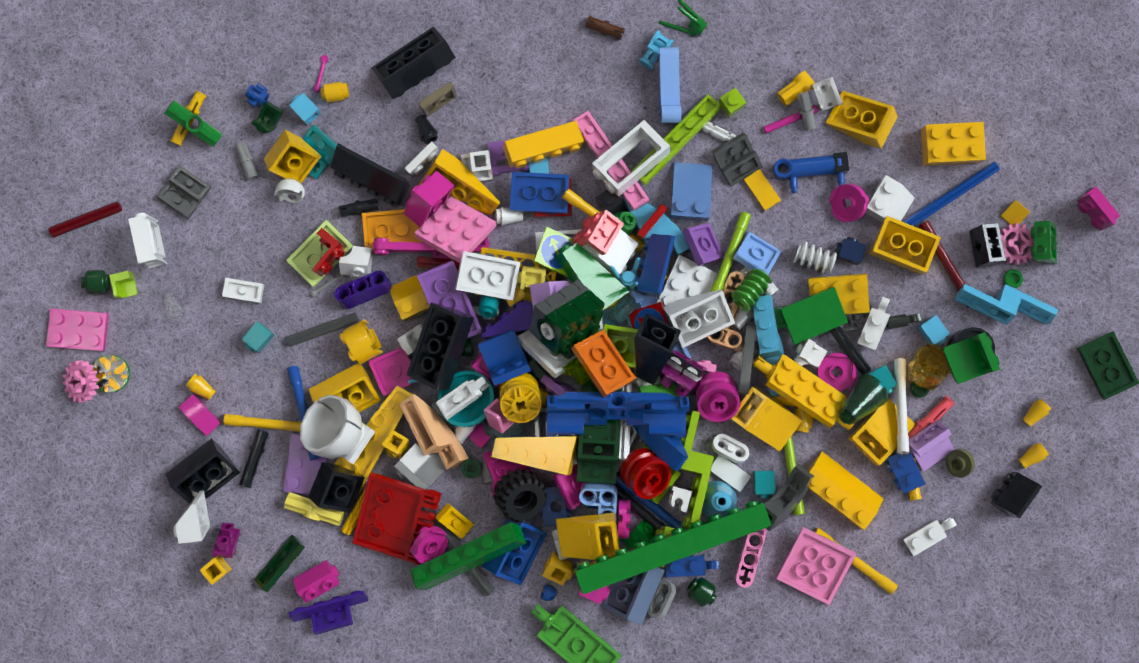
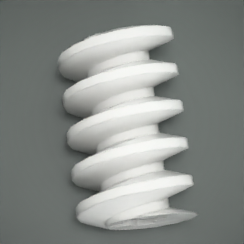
(815, 257)

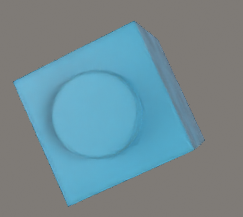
(305, 108)
(933, 331)

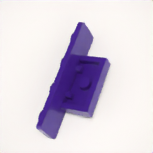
(331, 613)

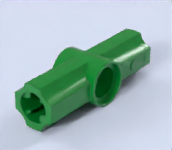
(182, 116)

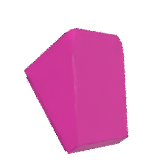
(479, 436)

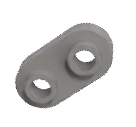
(662, 599)

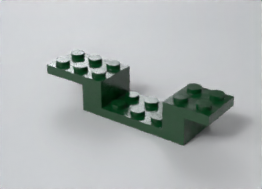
(598, 449)

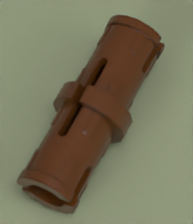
(605, 27)

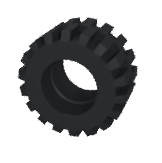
(526, 506)

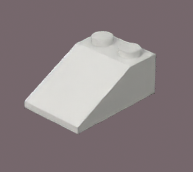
(699, 316)

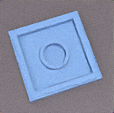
(756, 253)

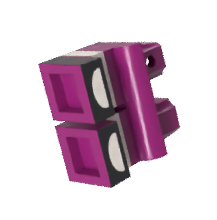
(682, 371)

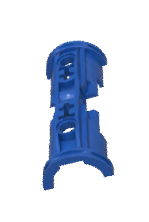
(660, 411)

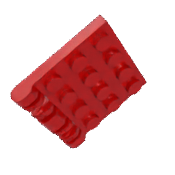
(394, 516)

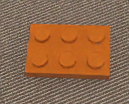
(603, 363)

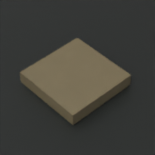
(438, 99)

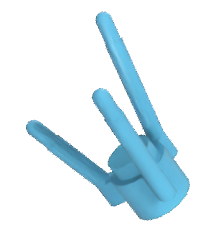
(627, 278)

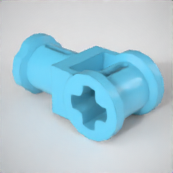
(657, 41)

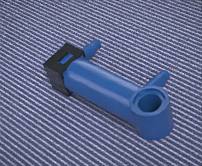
(803, 167)

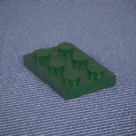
(1108, 365)

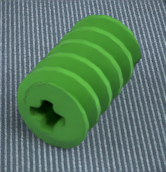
(750, 289)

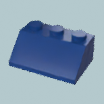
(655, 264)
(516, 563)

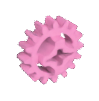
(1019, 236)
(80, 381)

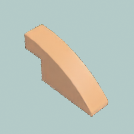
(432, 432)

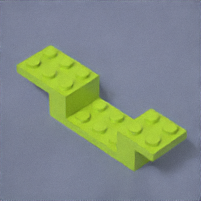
(697, 464)

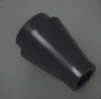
(426, 130)

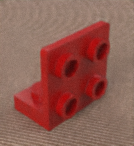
(334, 253)

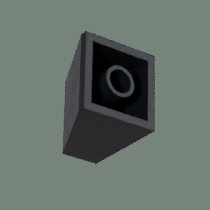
(653, 347)

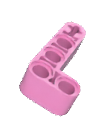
(746, 549)

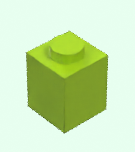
(732, 102)

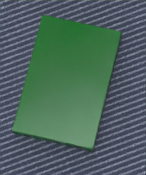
(813, 315)

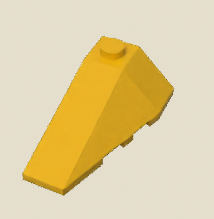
(466, 185)

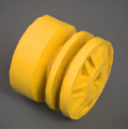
(520, 398)

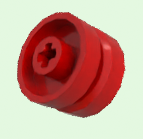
(645, 473)

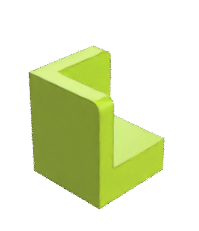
(123, 284)

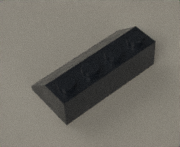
(413, 62)
(369, 175)
(440, 346)

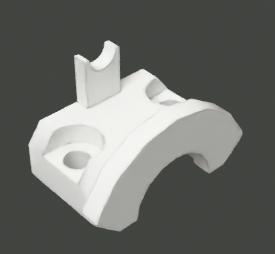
(828, 94)

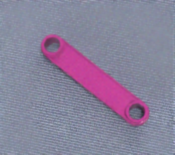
(382, 246)

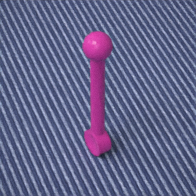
(324, 59)

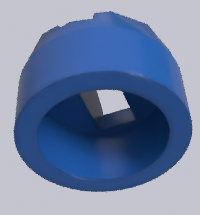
(549, 593)

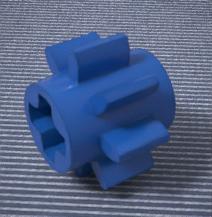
(257, 95)

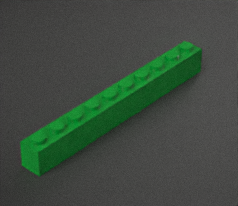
(672, 547)

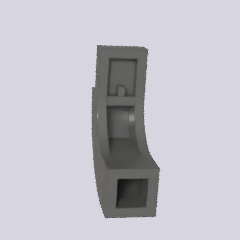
(789, 496)

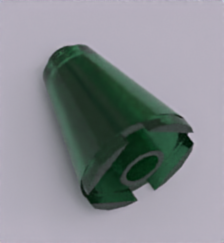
(862, 399)

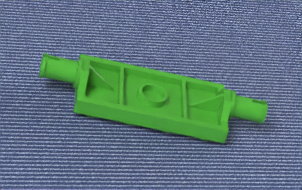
(573, 638)

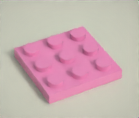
(455, 229)
(816, 565)

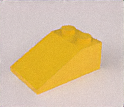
(863, 119)

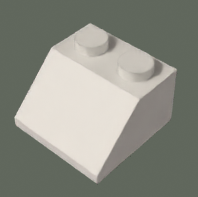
(889, 200)
(194, 521)

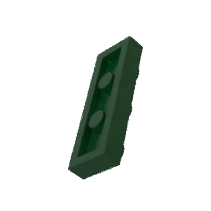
(279, 563)

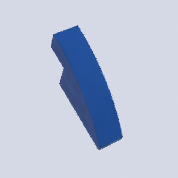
(667, 447)

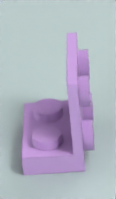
(931, 445)

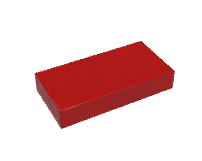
(651, 222)

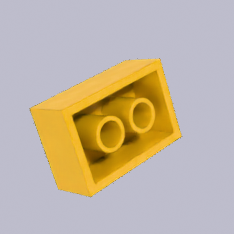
(953, 143)

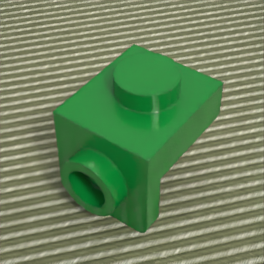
(641, 532)

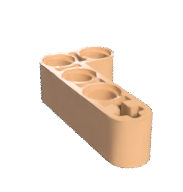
(726, 333)

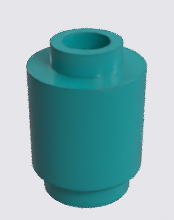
(488, 306)

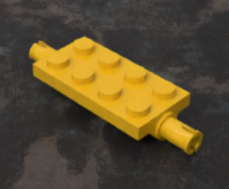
(803, 389)

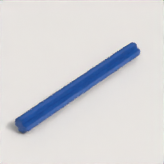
(952, 194)

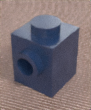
(850, 250)

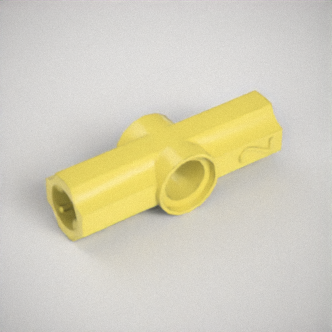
(310, 510)

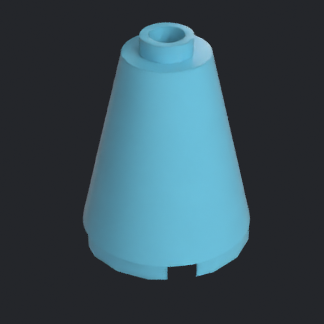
(714, 491)

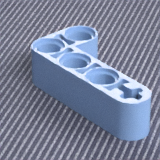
(669, 85)
(598, 498)

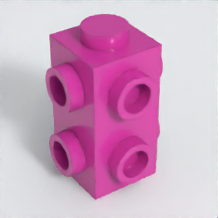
(316, 581)

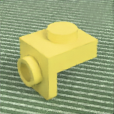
(531, 276)

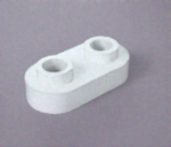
(730, 447)

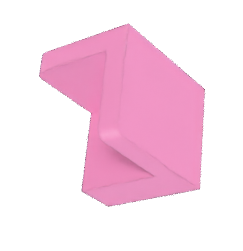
(496, 418)

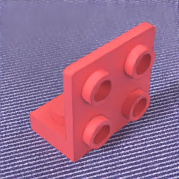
(599, 231)

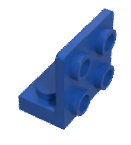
(504, 357)

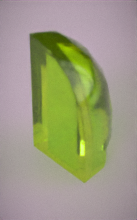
(577, 371)

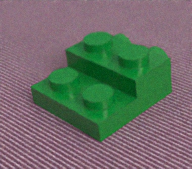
(1044, 242)

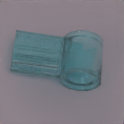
(620, 311)

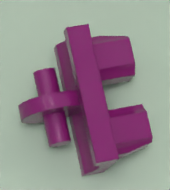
(226, 541)

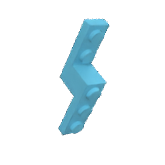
(1006, 304)
(768, 338)

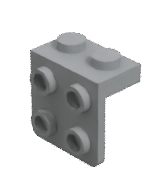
(426, 474)

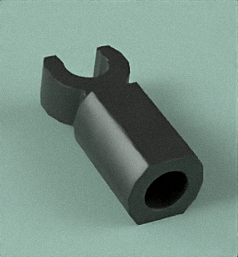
(902, 320)

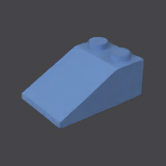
(691, 191)

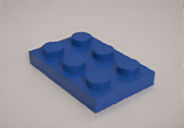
(538, 192)

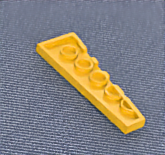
(382, 423)

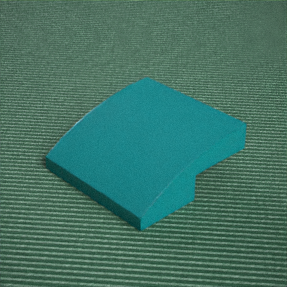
(324, 146)

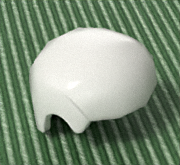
(287, 187)

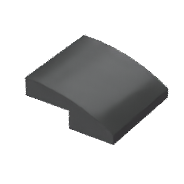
(736, 159)
(187, 184)

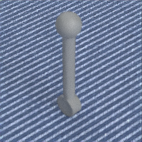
(313, 293)

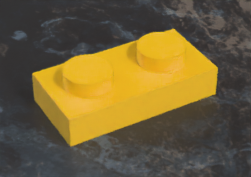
(454, 520)

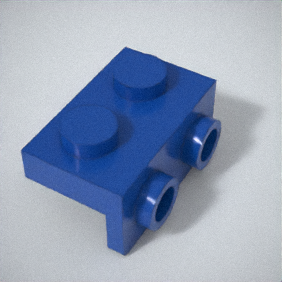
(906, 471)

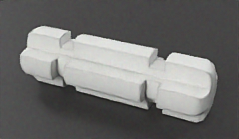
(717, 132)

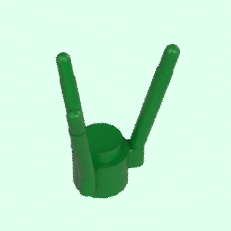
(697, 23)

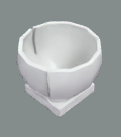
(334, 431)

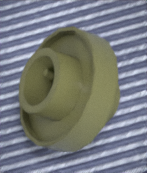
(960, 463)

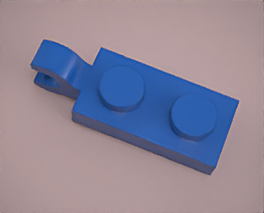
(690, 566)

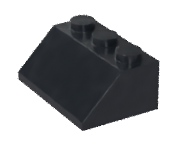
(204, 470)

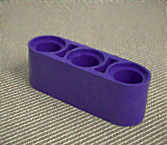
(354, 289)

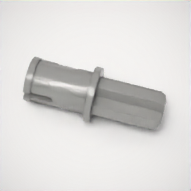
(806, 111)
(246, 161)

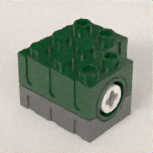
(567, 318)

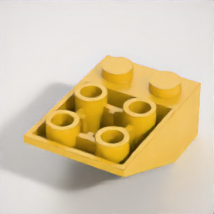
(766, 418)
(879, 433)
(588, 536)

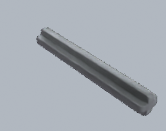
(322, 329)

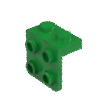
(971, 358)

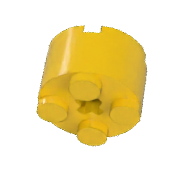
(361, 341)

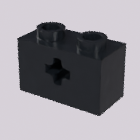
(987, 245)

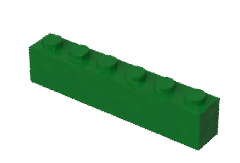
(468, 556)

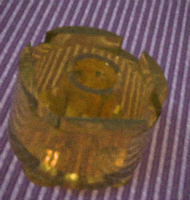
(928, 367)

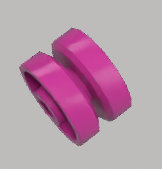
(717, 396)

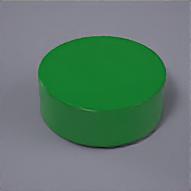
(1013, 278)

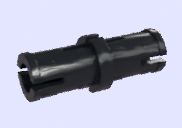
(358, 207)

